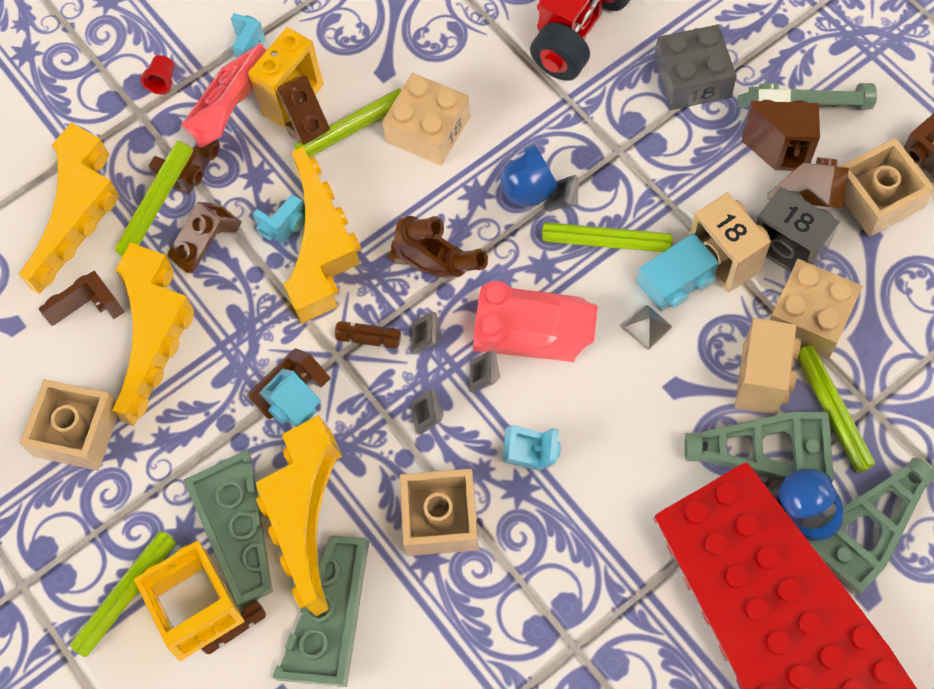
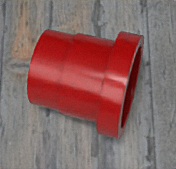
(158, 75)

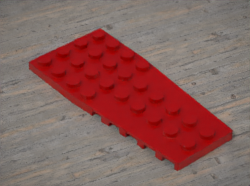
(771, 594)

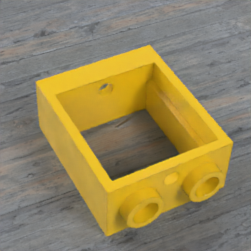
(294, 57)
(204, 625)

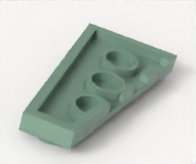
(233, 523)
(324, 643)

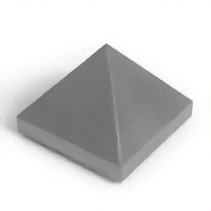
(564, 195)
(647, 327)
(425, 332)
(483, 371)
(426, 411)

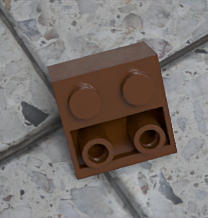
(783, 132)

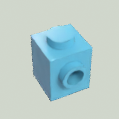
(290, 398)

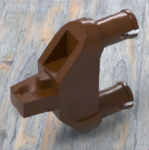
(420, 245)

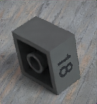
(694, 67)
(796, 229)

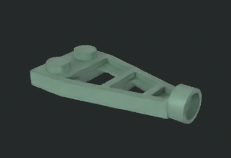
(862, 98)
(809, 444)
(846, 556)

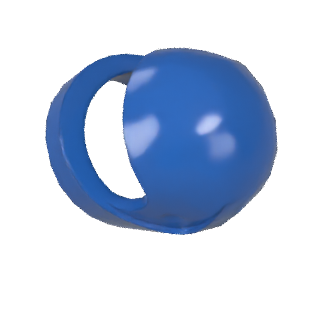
(528, 179)
(807, 494)

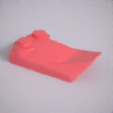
(228, 88)
(533, 323)

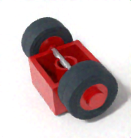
(562, 29)

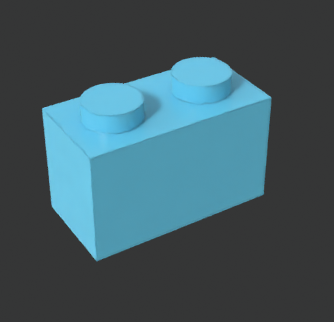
(678, 273)

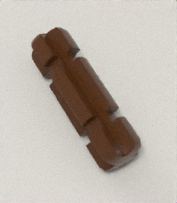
(367, 334)
(252, 612)

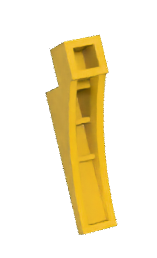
(79, 205)
(324, 248)
(157, 325)
(293, 505)

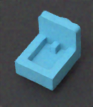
(248, 32)
(284, 222)
(531, 448)

